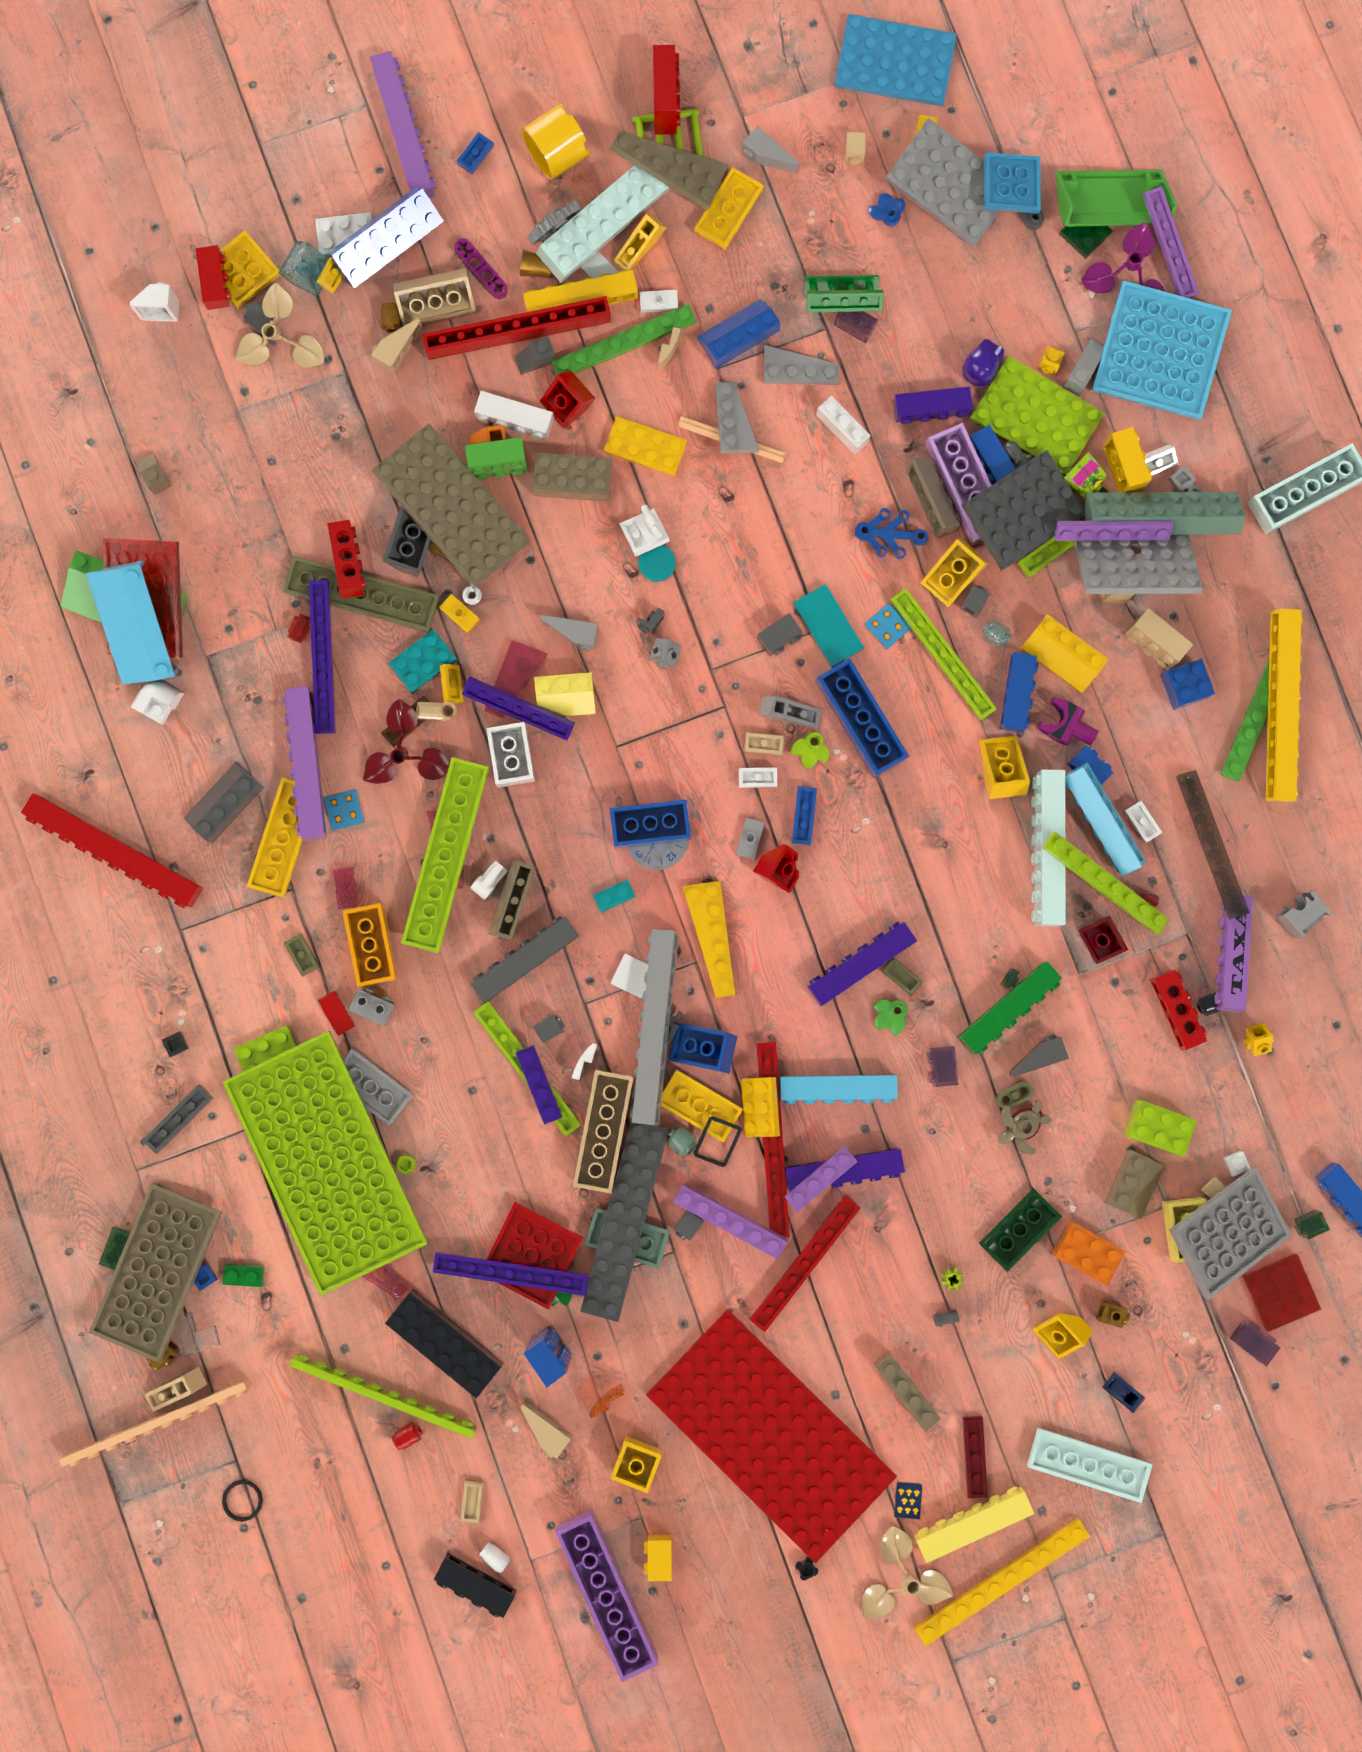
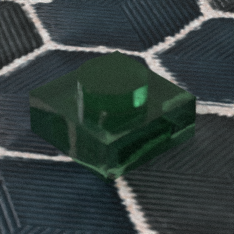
(1010, 979)

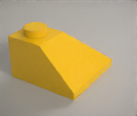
(1063, 1333)

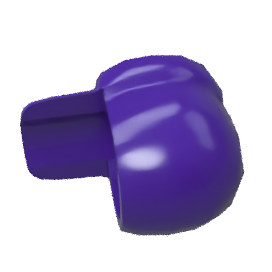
(982, 363)

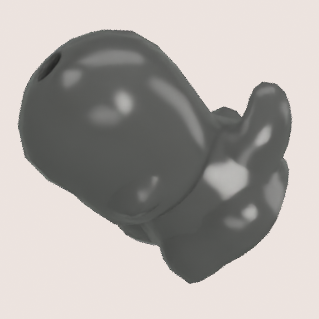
(1015, 454)

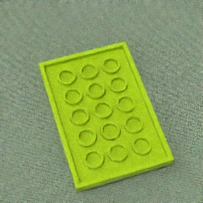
(1037, 414)

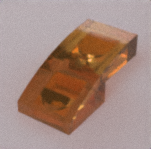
(602, 1404)

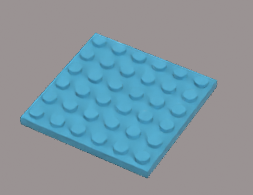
(1161, 350)

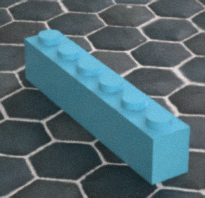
(1104, 819)
(838, 1088)

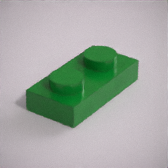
(243, 1275)

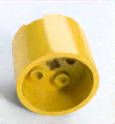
(555, 142)

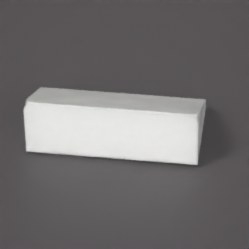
(1161, 459)

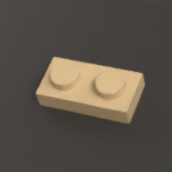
(764, 744)

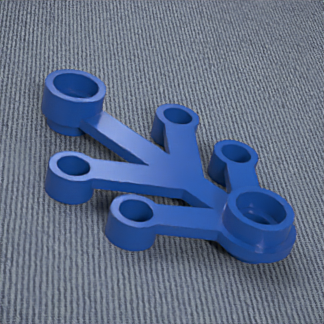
(889, 533)

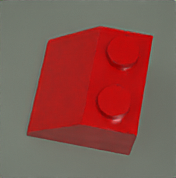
(567, 398)

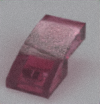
(345, 888)

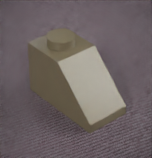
(153, 474)

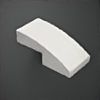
(587, 1056)

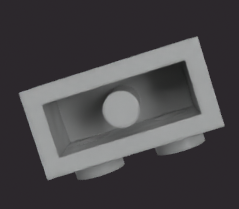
(372, 1006)

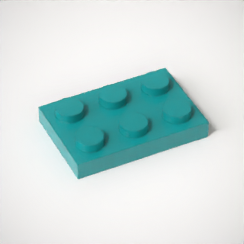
(422, 661)

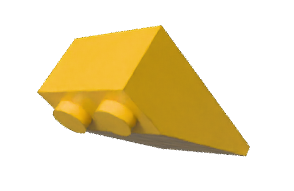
(954, 572)
(1003, 767)

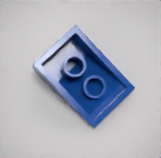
(703, 1048)

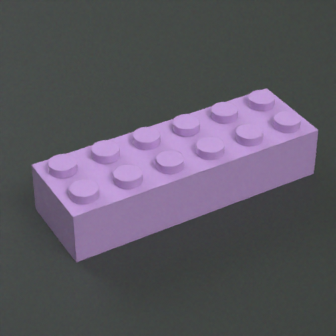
(960, 471)

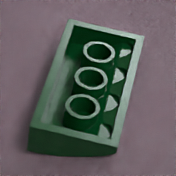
(1020, 1230)

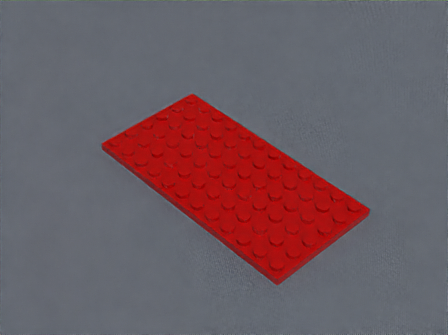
(771, 1435)

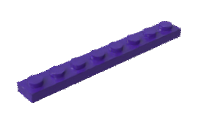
(322, 657)
(511, 1273)

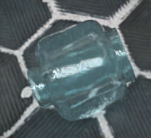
(996, 634)

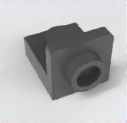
(654, 620)

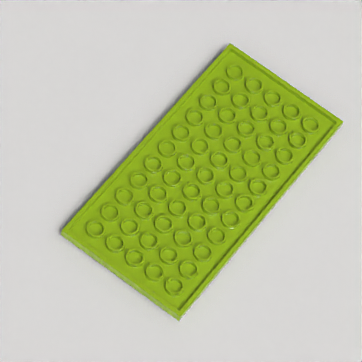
(325, 1163)

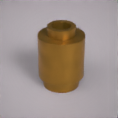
(390, 317)

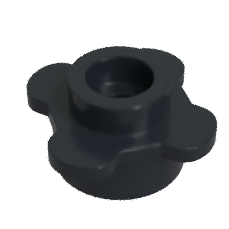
(806, 1574)

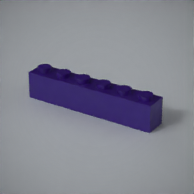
(862, 963)
(868, 1166)

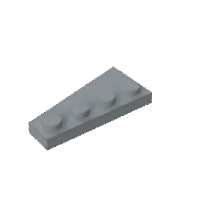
(733, 424)

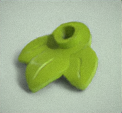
(811, 753)

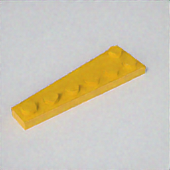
(709, 920)

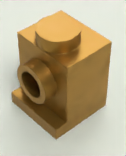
(1106, 1312)
(171, 1350)

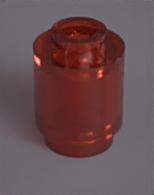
(299, 628)

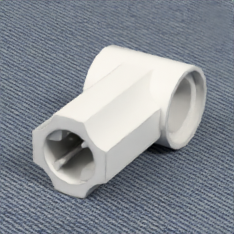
(486, 884)

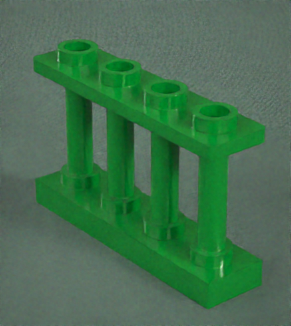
(843, 293)

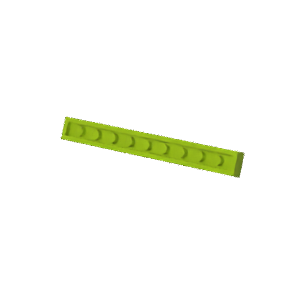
(389, 1398)

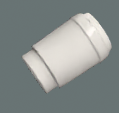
(494, 1557)

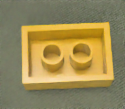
(1127, 461)

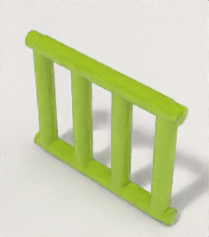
(692, 113)

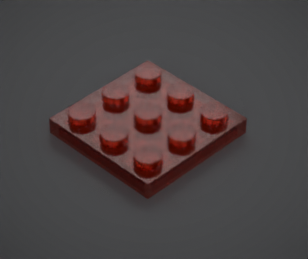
(1281, 1292)

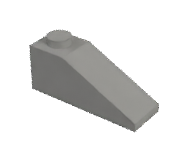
(767, 152)
(1084, 368)
(578, 633)
(789, 711)

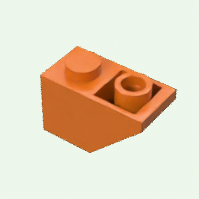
(489, 434)

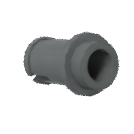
(945, 1318)

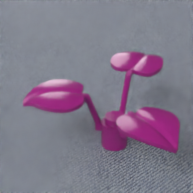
(1137, 244)

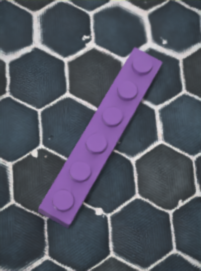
(1170, 243)
(1113, 530)

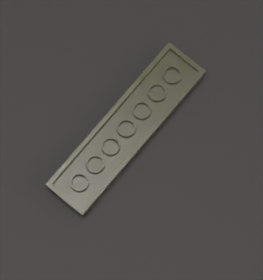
(380, 598)

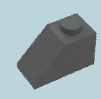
(256, 318)
(535, 356)

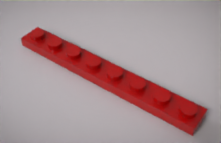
(804, 1263)

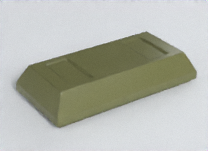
(902, 976)

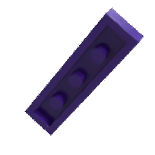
(539, 1084)

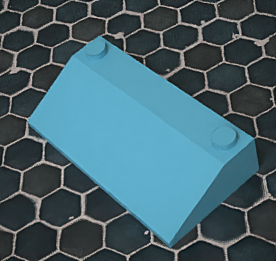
(130, 623)

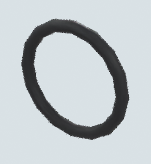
(242, 1519)

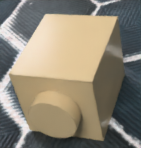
(854, 148)

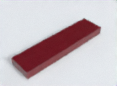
(975, 1457)

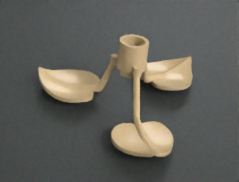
(252, 347)
(931, 1590)

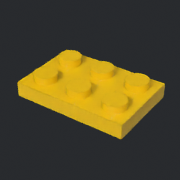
(760, 1107)

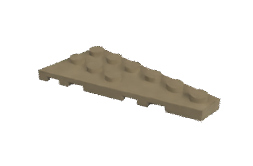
(680, 170)

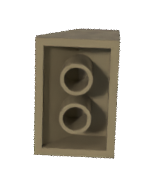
(1134, 1183)

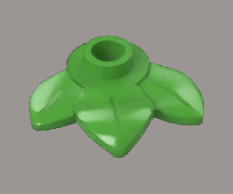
(888, 1017)

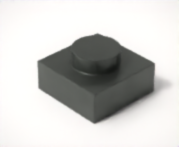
(175, 1044)

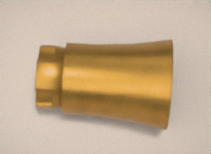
(533, 266)

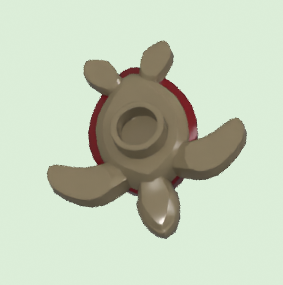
(1022, 1126)

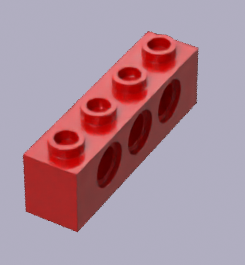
(340, 532)
(1161, 985)

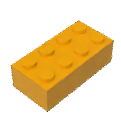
(370, 945)

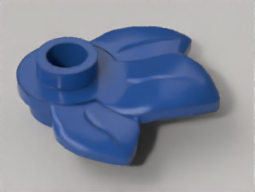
(887, 209)

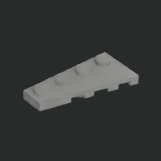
(794, 368)

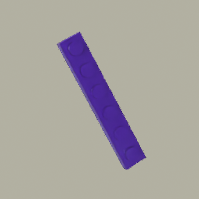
(518, 708)

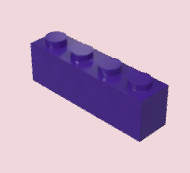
(932, 404)

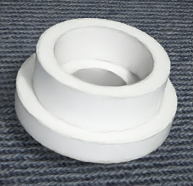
(467, 591)

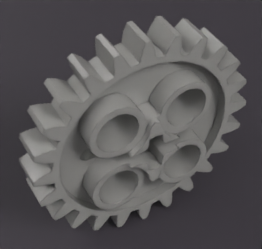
(553, 222)

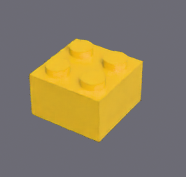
(636, 1464)

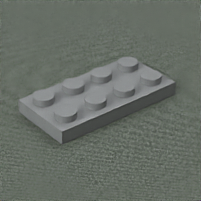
(377, 1089)

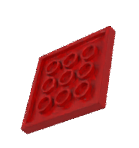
(535, 1242)

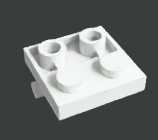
(644, 531)

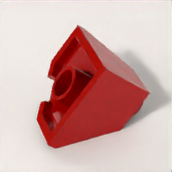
(779, 867)

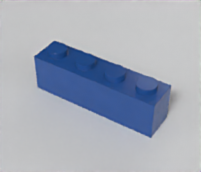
(991, 454)
(1018, 692)
(1343, 1193)

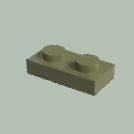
(301, 955)

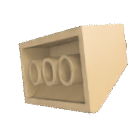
(434, 297)

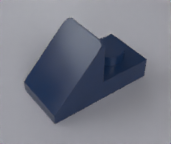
(1123, 1392)

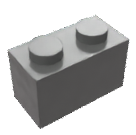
(779, 635)

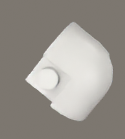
(157, 701)

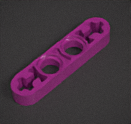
(481, 268)

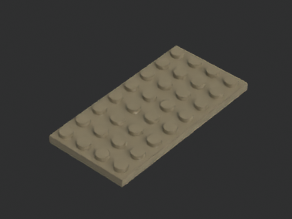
(451, 505)
(155, 1272)

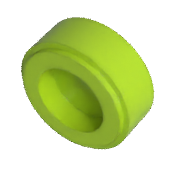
(406, 1164)

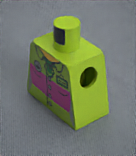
(1086, 477)

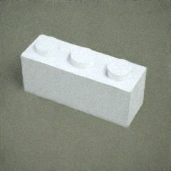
(843, 425)

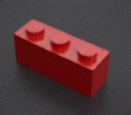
(213, 277)

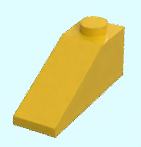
(640, 242)

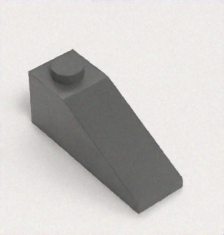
(1043, 1054)

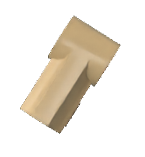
(434, 711)

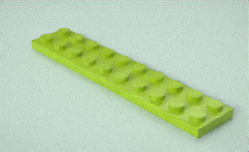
(445, 855)

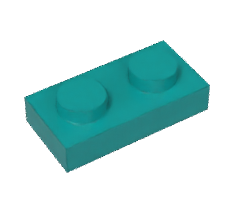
(614, 896)

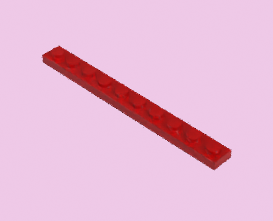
(774, 1149)

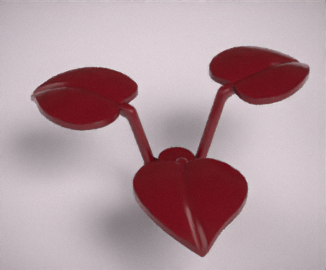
(381, 769)

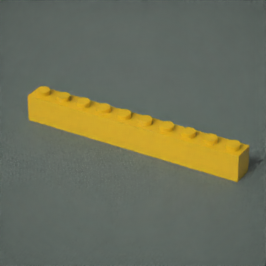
(1283, 705)

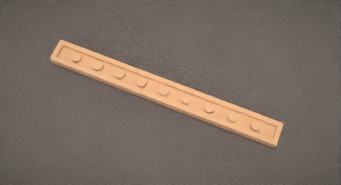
(148, 1426)

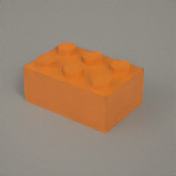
(1088, 1252)

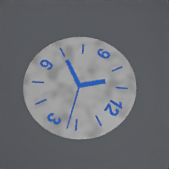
(659, 855)

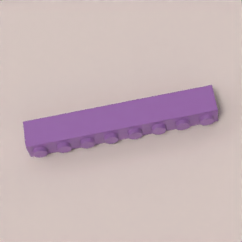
(401, 123)
(305, 764)

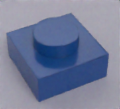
(205, 1277)

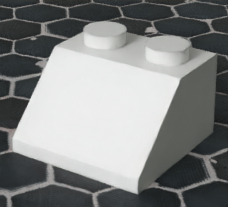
(156, 303)

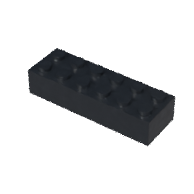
(444, 1343)

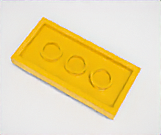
(729, 208)
(645, 446)
(698, 1103)

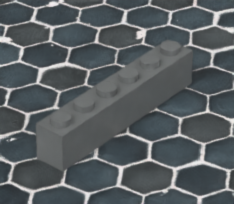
(525, 959)

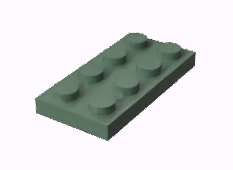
(651, 1243)

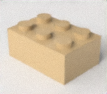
(1158, 639)

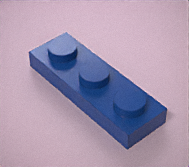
(804, 815)

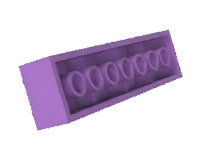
(607, 1595)

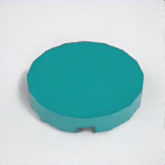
(657, 564)

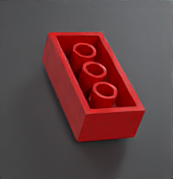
(666, 89)

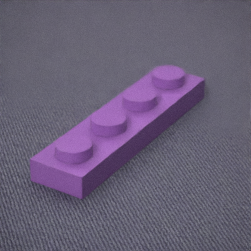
(820, 1179)

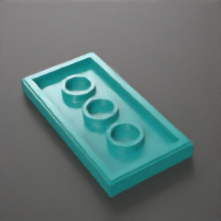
(828, 625)

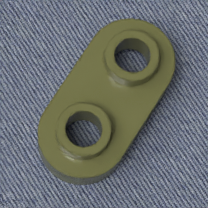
(1014, 1095)

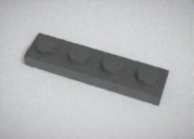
(177, 1119)

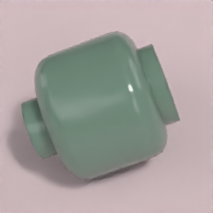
(682, 1141)

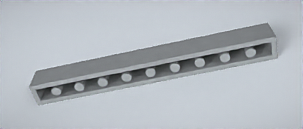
(655, 1027)

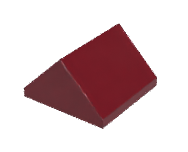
(1103, 939)

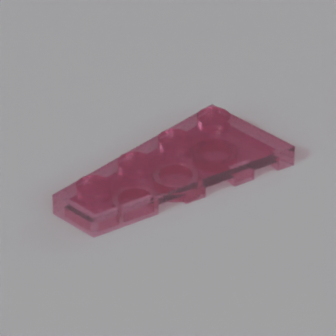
(517, 670)

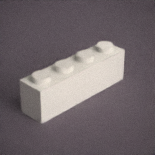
(514, 415)

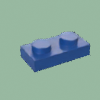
(475, 153)

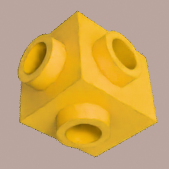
(1258, 1039)

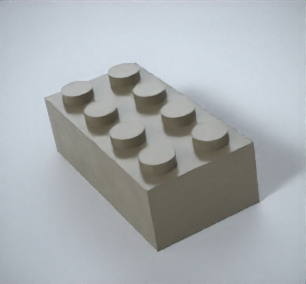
(572, 477)

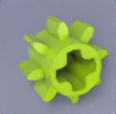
(949, 1273)

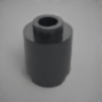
(1207, 1005)

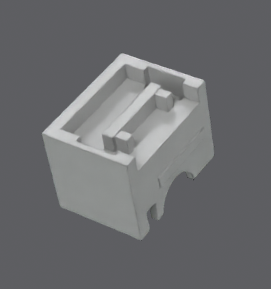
(1307, 914)

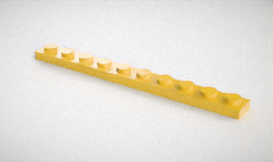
(1001, 1582)

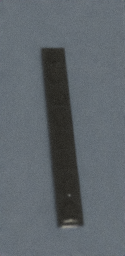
(1212, 845)

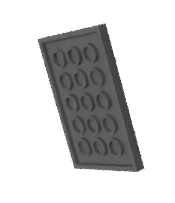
(1023, 509)

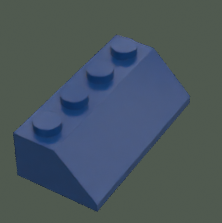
(739, 333)

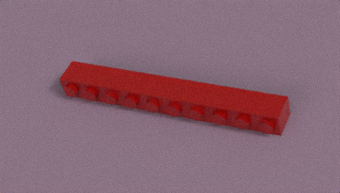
(517, 328)
(111, 850)

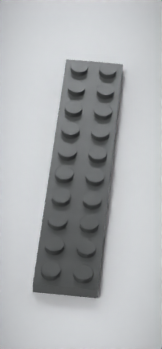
(624, 1221)

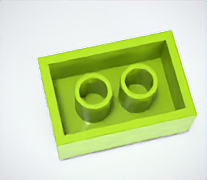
(1160, 1128)

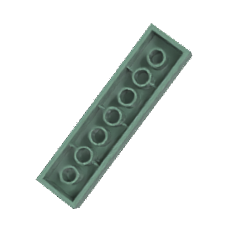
(1190, 511)

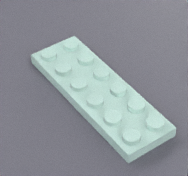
(1089, 1465)

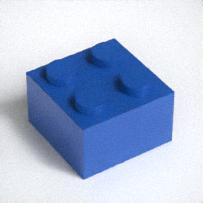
(1187, 684)

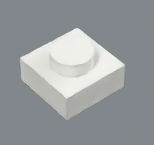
(1236, 1163)

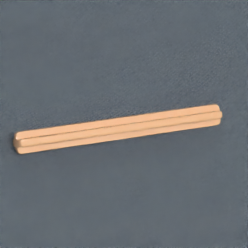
(712, 432)

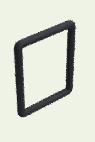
(731, 1148)

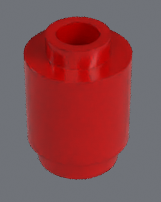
(407, 1436)

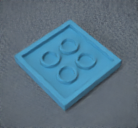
(1012, 182)

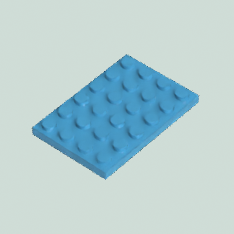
(895, 60)

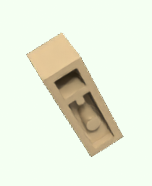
(396, 345)
(176, 1389)
(548, 1434)

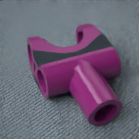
(1069, 725)

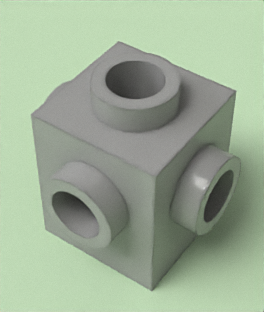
(665, 653)

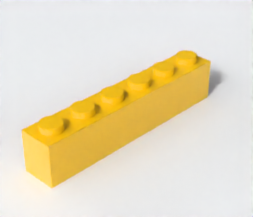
(617, 288)

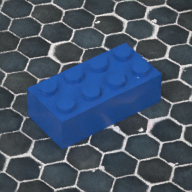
(650, 824)
(548, 1355)

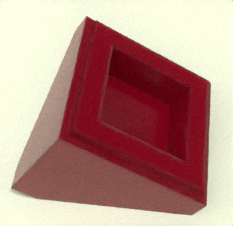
(1151, 899)

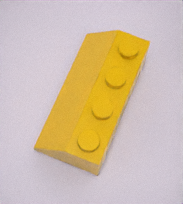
(1064, 653)

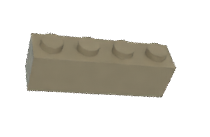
(511, 900)
(907, 1391)

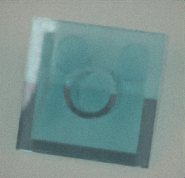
(304, 267)

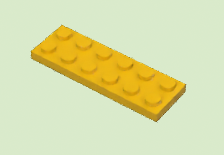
(278, 846)

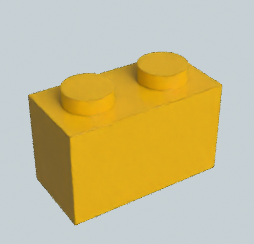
(659, 1558)

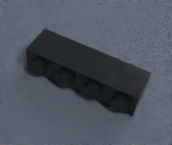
(474, 1585)

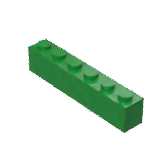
(1010, 1007)

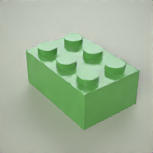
(497, 458)

